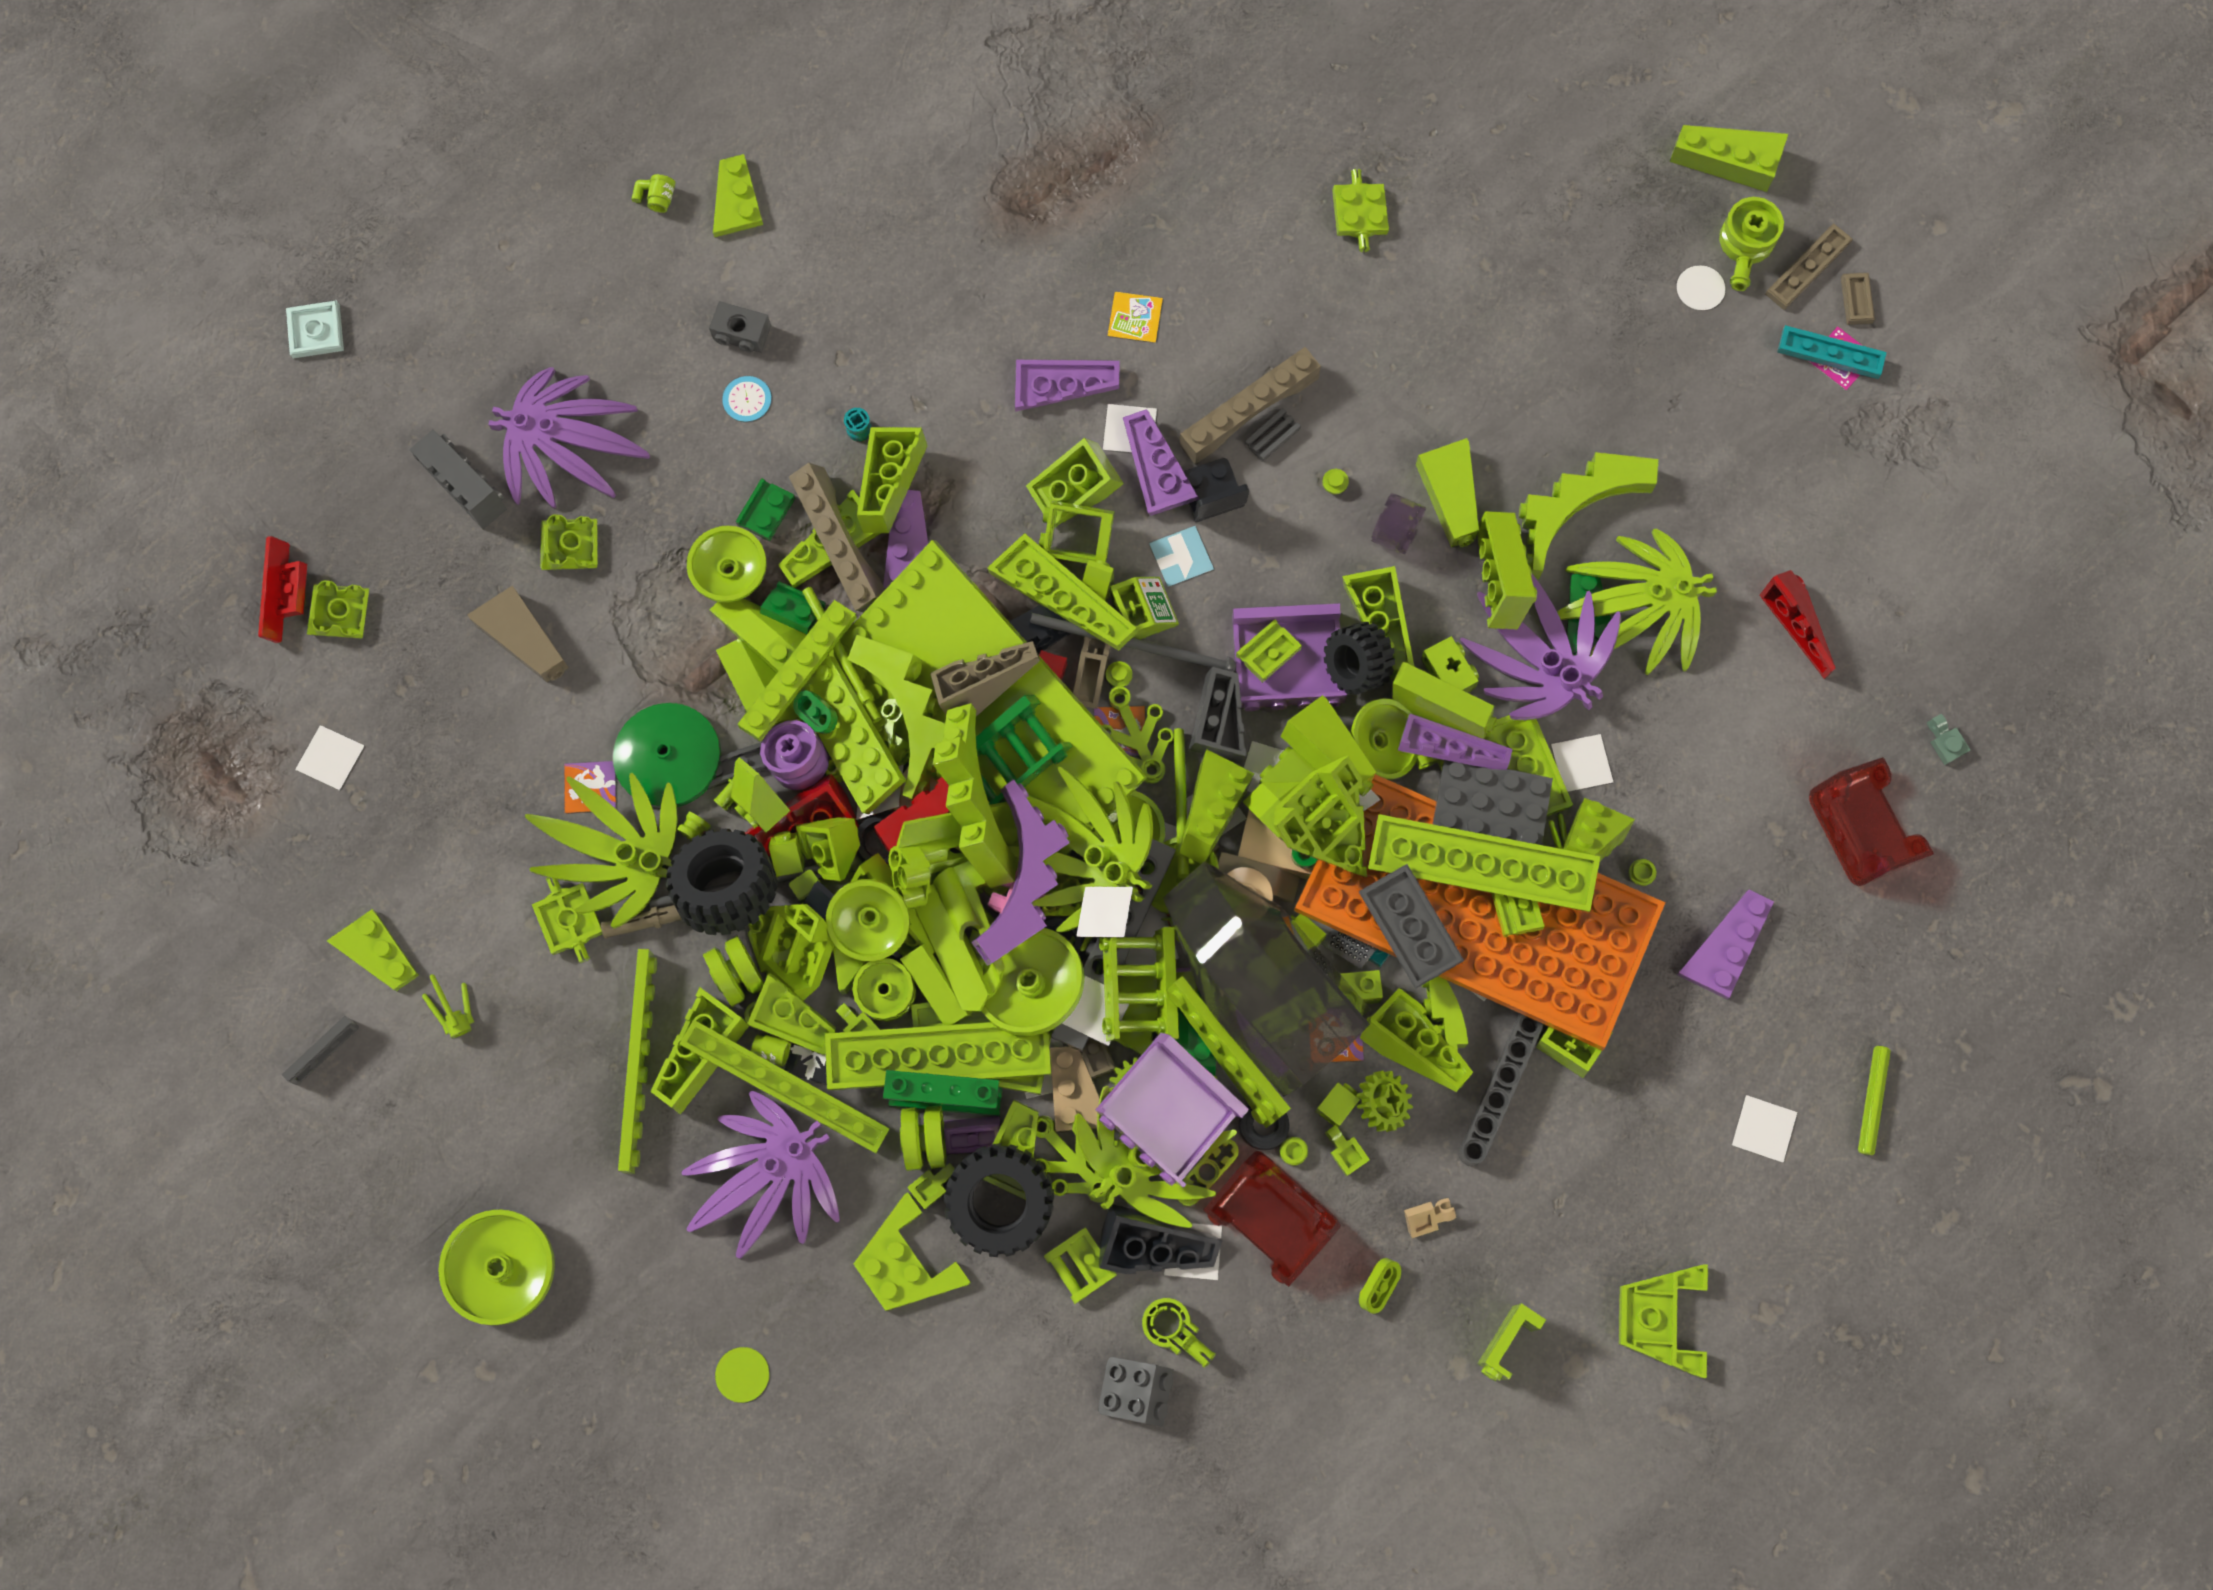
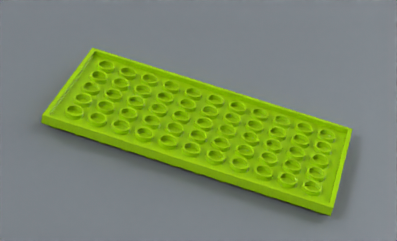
(946, 619)

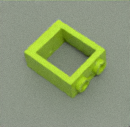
(1050, 516)

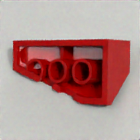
(1794, 610)
(815, 803)

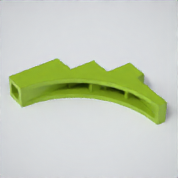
(1604, 477)
(918, 705)
(967, 801)

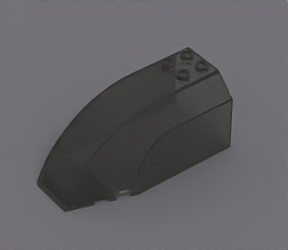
(1264, 978)

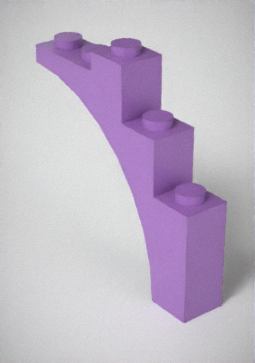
(1036, 843)

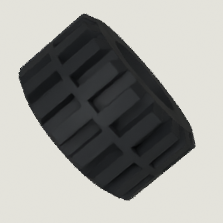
(1359, 658)

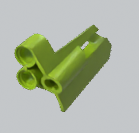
(924, 850)
(948, 912)

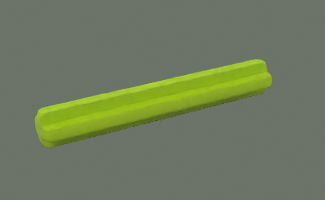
(1874, 1100)

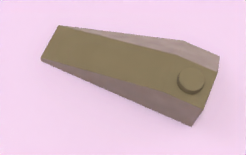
(983, 679)

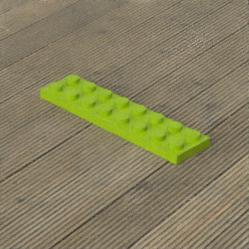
(1485, 862)
(960, 1050)

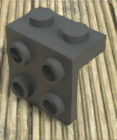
(1136, 1391)

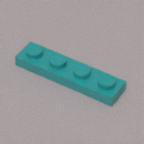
(1831, 352)

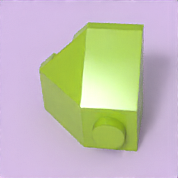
(1266, 798)
(831, 845)

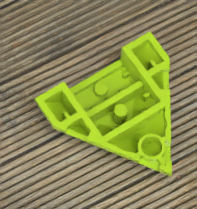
(1326, 817)
(792, 946)

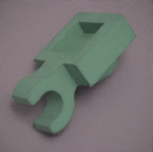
(1948, 743)

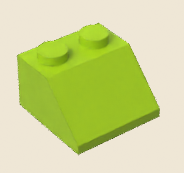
(755, 798)

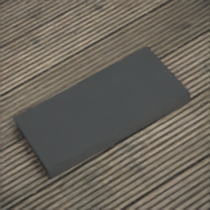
(1411, 926)

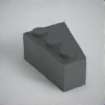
(1219, 717)

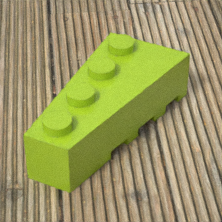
(1379, 601)
(684, 1070)

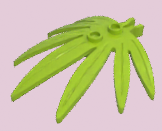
(1666, 590)
(636, 858)
(1105, 861)
(1130, 1176)

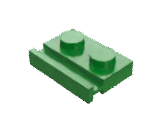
(765, 509)
(790, 608)

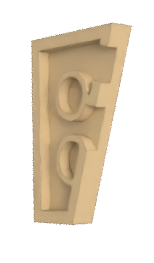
(1072, 1089)

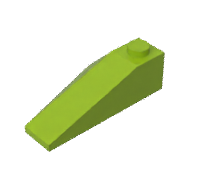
(763, 635)
(750, 676)
(1410, 1039)

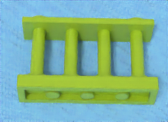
(1163, 970)

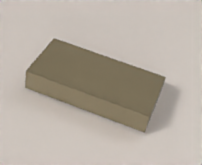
(1857, 298)

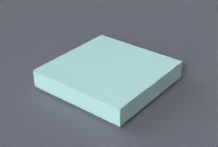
(314, 329)

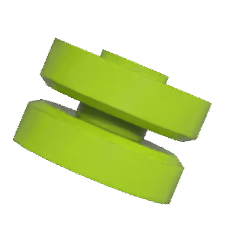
(1751, 229)
(731, 972)
(896, 1001)
(921, 1138)

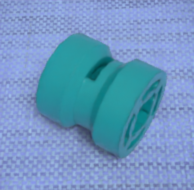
(860, 429)

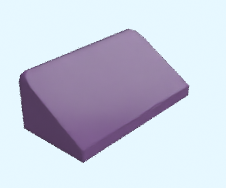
(970, 1134)

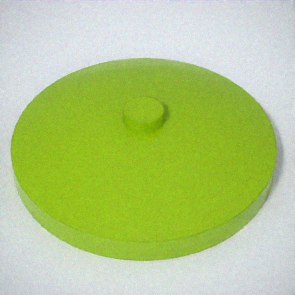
(1038, 985)
(496, 1267)

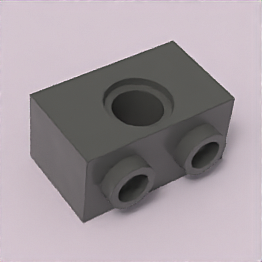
(729, 317)

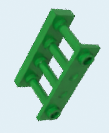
(1004, 728)
(951, 1092)

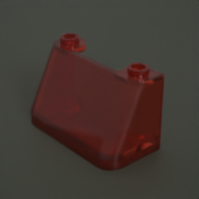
(1864, 825)
(1274, 1216)

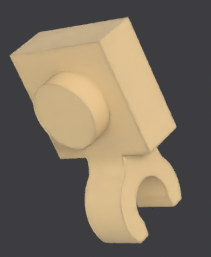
(1425, 1217)

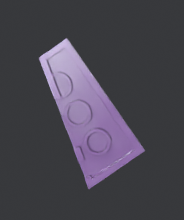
(906, 536)

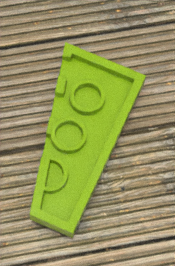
(810, 556)

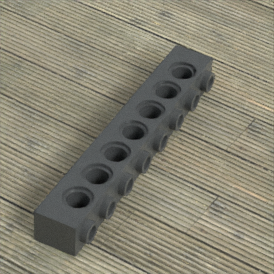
(1160, 857)

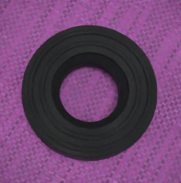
(1261, 1142)

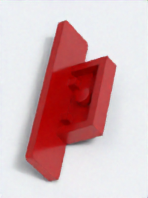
(281, 589)

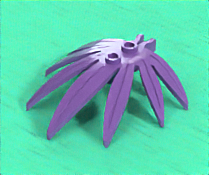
(539, 426)
(1559, 671)
(780, 1160)

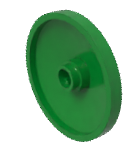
(690, 758)

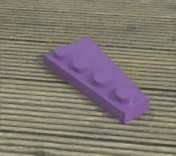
(1062, 380)
(1158, 470)
(1449, 744)
(1727, 948)

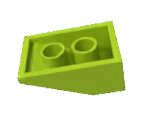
(1078, 478)

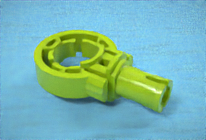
(1190, 1344)

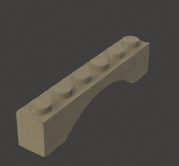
(1217, 426)
(820, 504)

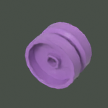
(794, 755)

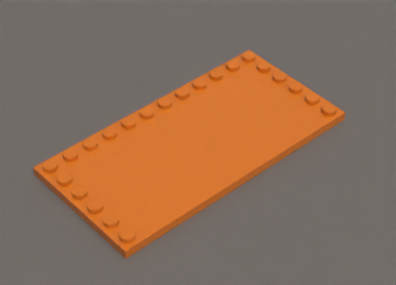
(1561, 976)

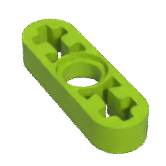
(1226, 1161)

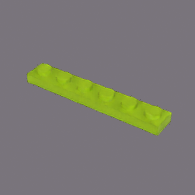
(797, 670)

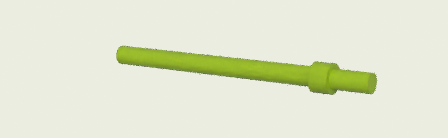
(863, 694)
(1181, 801)

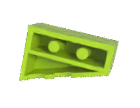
(1597, 829)

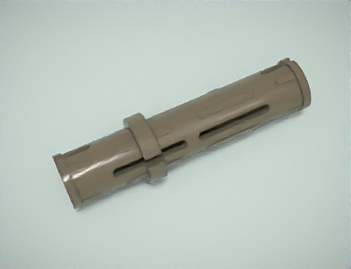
(644, 920)

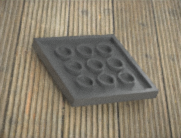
(1493, 802)

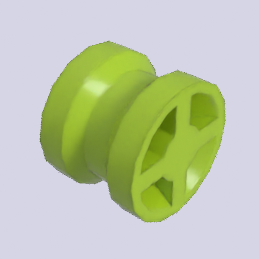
(693, 826)

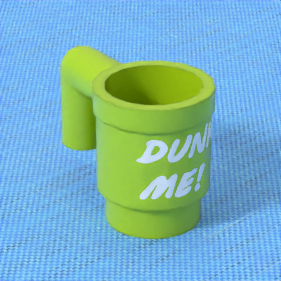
(659, 193)
(772, 1049)

